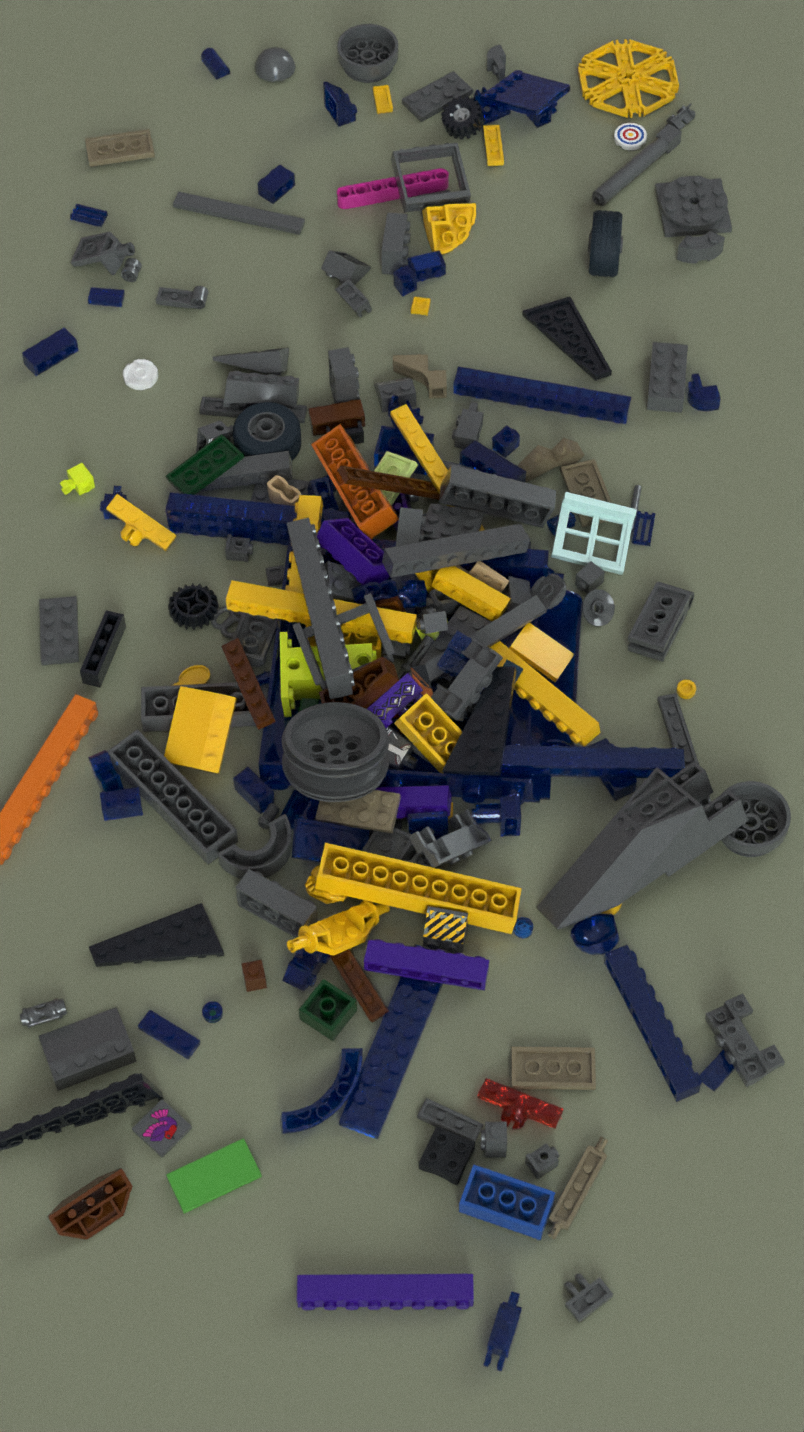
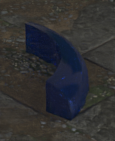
(310, 1116)

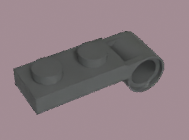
(183, 298)

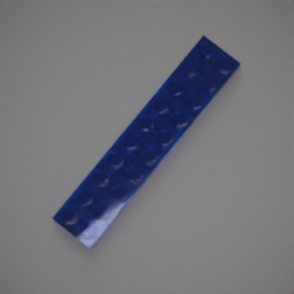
(390, 1056)

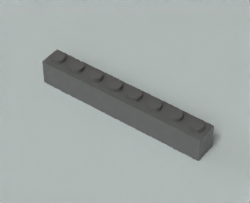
(408, 532)
(455, 550)

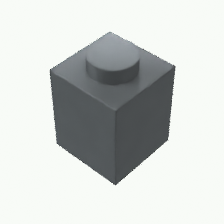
(589, 577)

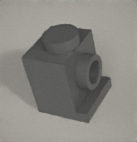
(238, 548)
(539, 1166)

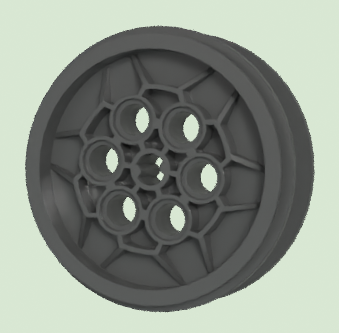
(335, 752)

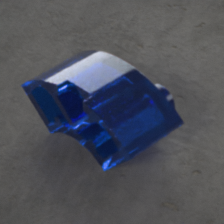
(304, 968)

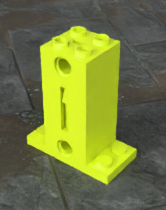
(296, 675)

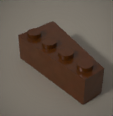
(370, 684)

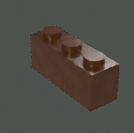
(337, 413)

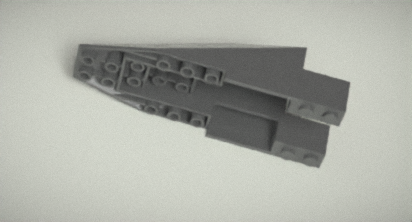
(649, 836)

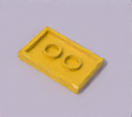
(541, 651)

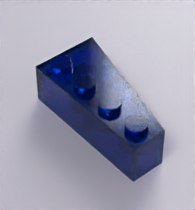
(487, 461)

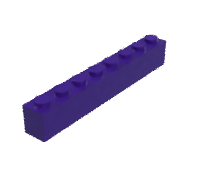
(385, 1291)

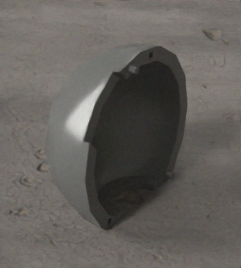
(274, 64)

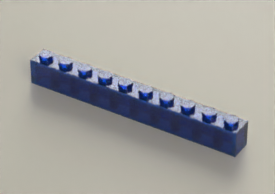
(542, 395)
(590, 761)

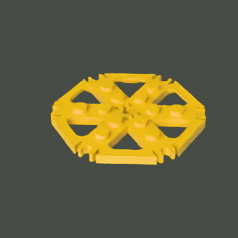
(617, 81)

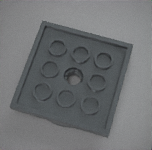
(682, 217)

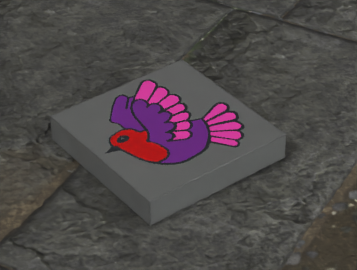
(162, 1128)

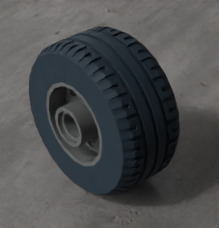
(605, 243)
(267, 430)

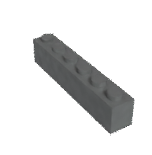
(254, 470)

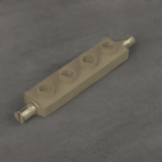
(577, 1188)

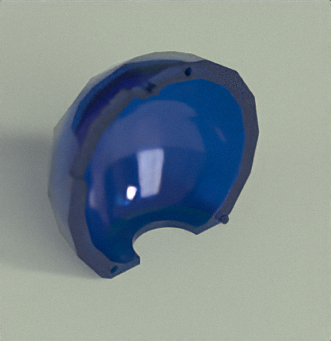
(596, 934)

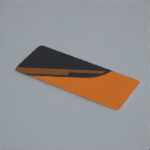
(421, 677)

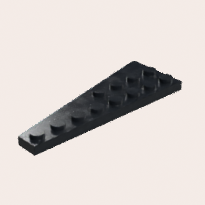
(84, 1110)

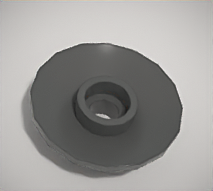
(604, 607)

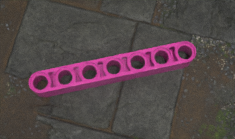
(387, 189)

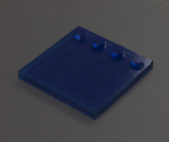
(525, 93)

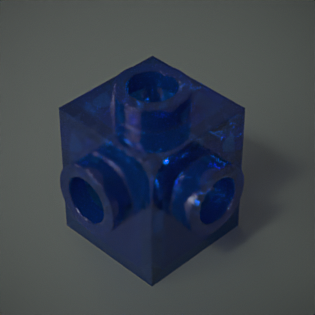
(413, 593)

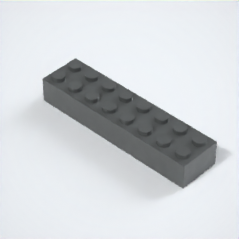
(172, 796)

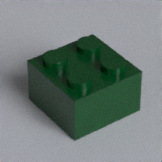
(328, 1009)

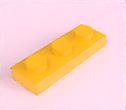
(493, 145)

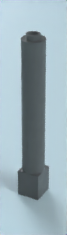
(665, 142)

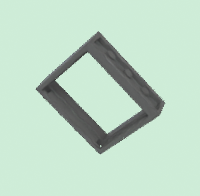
(424, 153)

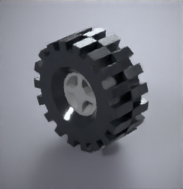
(462, 117)

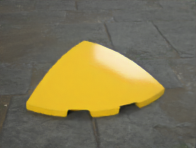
(448, 225)

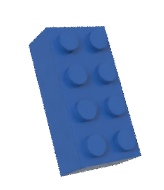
(506, 1202)

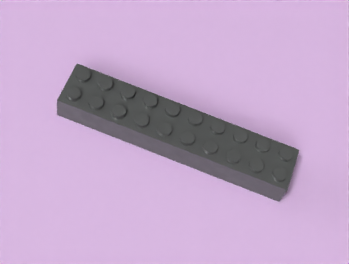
(321, 608)

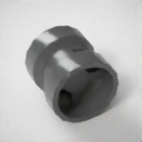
(131, 269)

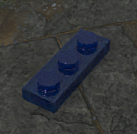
(169, 1034)

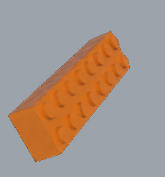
(367, 505)

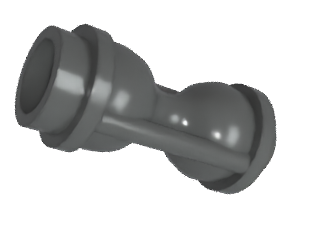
(52, 1010)

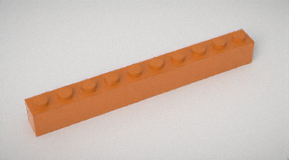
(44, 771)

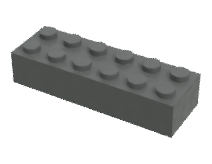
(497, 496)
(160, 701)

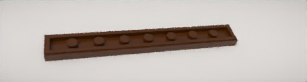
(388, 482)

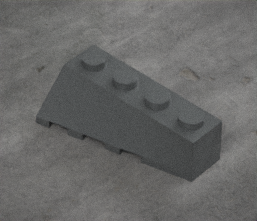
(259, 388)

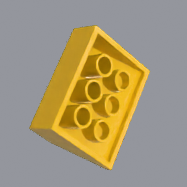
(200, 729)

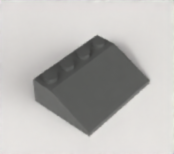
(87, 1048)

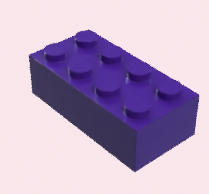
(353, 550)

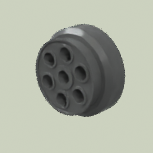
(367, 52)
(755, 798)

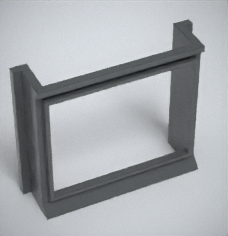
(368, 607)

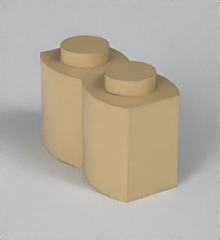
(281, 492)

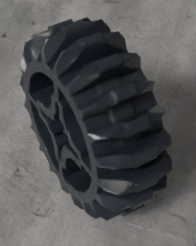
(189, 601)

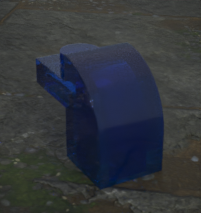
(701, 397)
(104, 772)

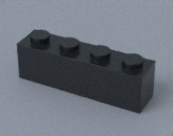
(103, 648)

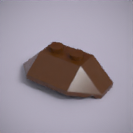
(92, 1206)

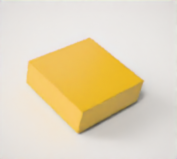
(420, 306)

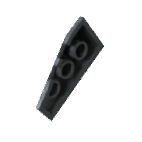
(267, 361)

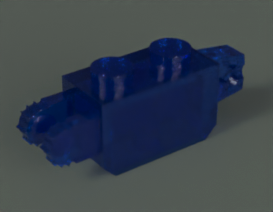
(504, 1330)

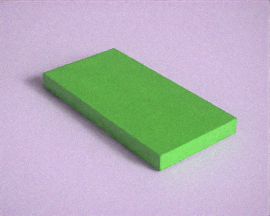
(213, 1175)

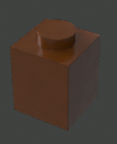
(254, 975)

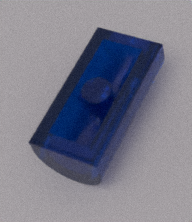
(214, 63)

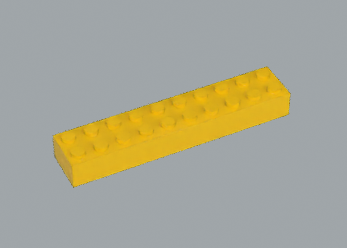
(417, 887)

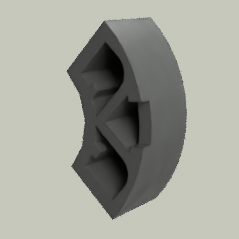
(700, 247)

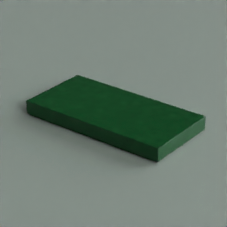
(205, 466)

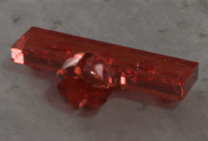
(519, 1106)

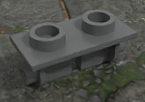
(684, 114)

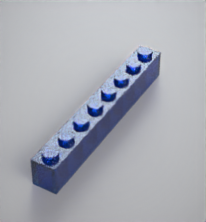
(652, 1023)

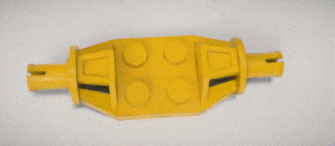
(339, 930)

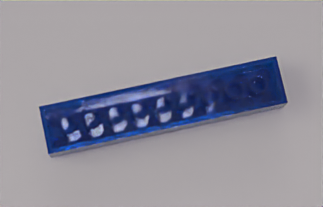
(235, 517)

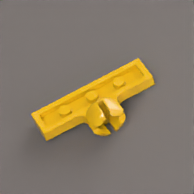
(139, 525)

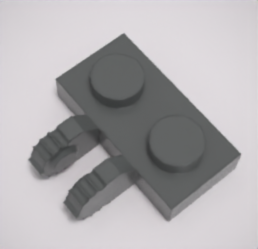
(587, 1300)

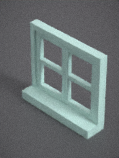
(598, 510)

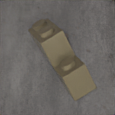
(417, 369)
(544, 459)

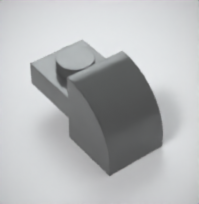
(496, 61)

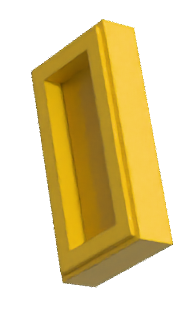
(382, 99)

